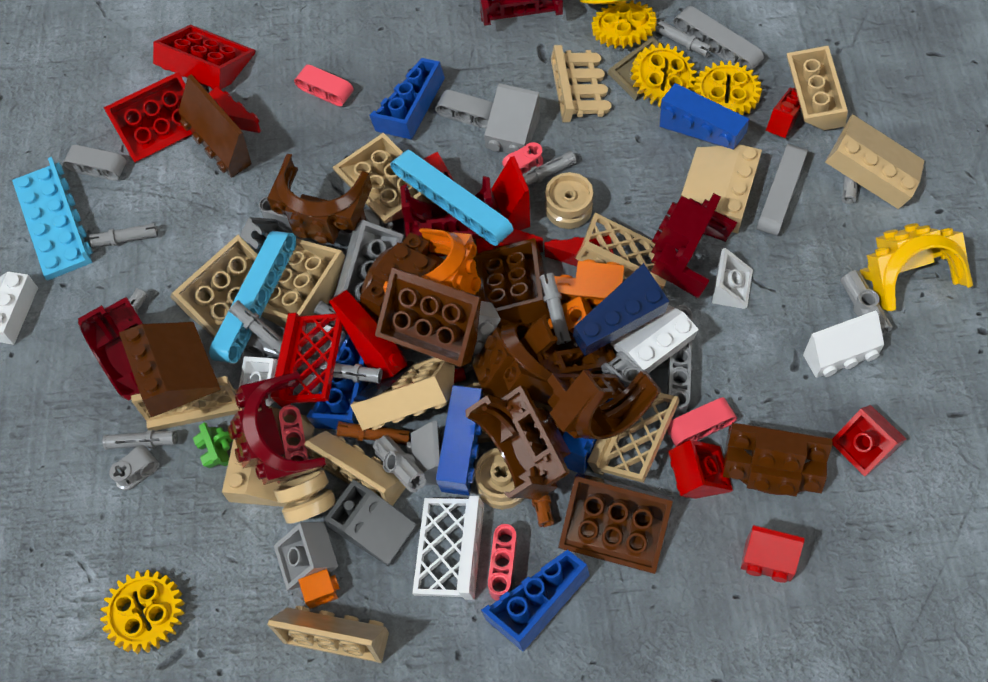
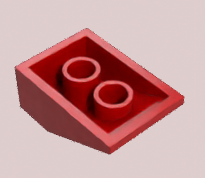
(511, 195)

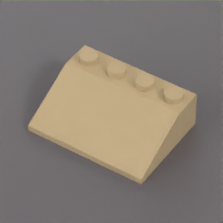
(876, 162)
(725, 173)
(385, 191)
(306, 280)
(215, 285)
(419, 388)
(243, 484)
(330, 633)

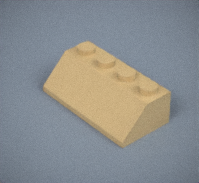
(818, 88)
(351, 463)

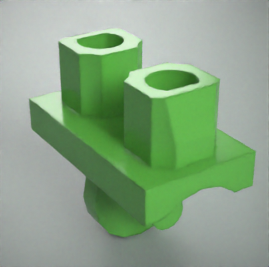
(217, 445)

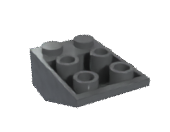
(370, 522)

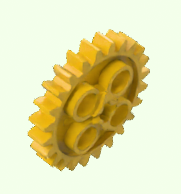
(624, 24)
(645, 70)
(743, 87)
(121, 622)

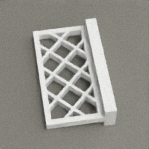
(469, 547)

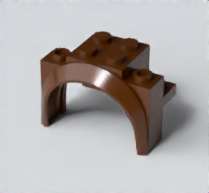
(315, 216)
(410, 255)
(562, 358)
(507, 364)
(581, 397)
(525, 440)

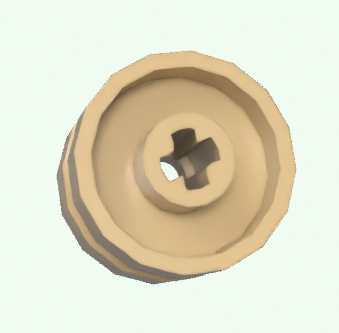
(569, 200)
(493, 480)
(305, 496)

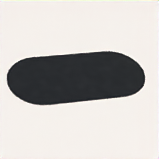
(374, 389)

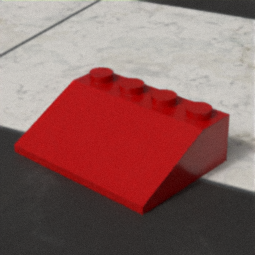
(203, 54)
(150, 117)

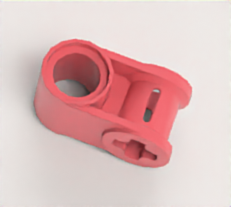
(525, 159)

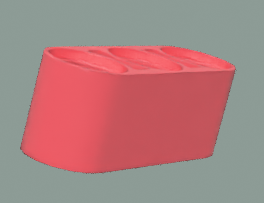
(324, 85)
(701, 422)
(290, 430)
(502, 550)

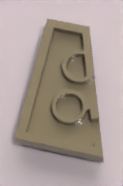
(621, 71)

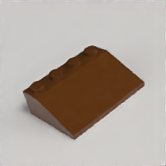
(213, 129)
(513, 281)
(429, 317)
(168, 365)
(615, 522)

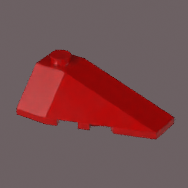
(361, 329)

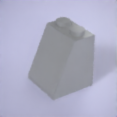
(512, 119)

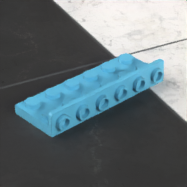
(53, 220)

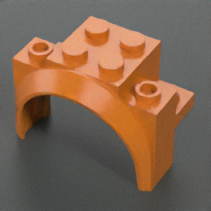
(459, 267)
(592, 282)

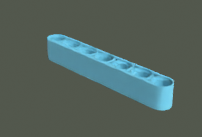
(452, 197)
(254, 295)

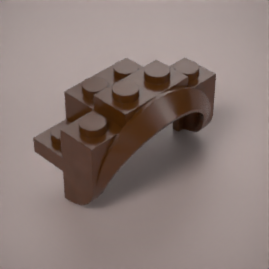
(776, 459)

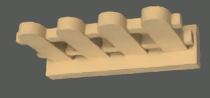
(568, 91)

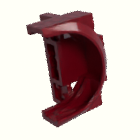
(503, 9)
(431, 216)
(683, 232)
(102, 335)
(258, 434)

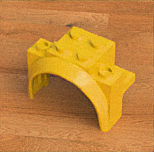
(912, 249)

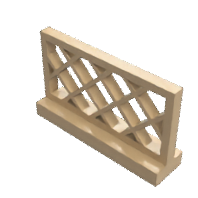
(603, 255)
(209, 407)
(605, 448)

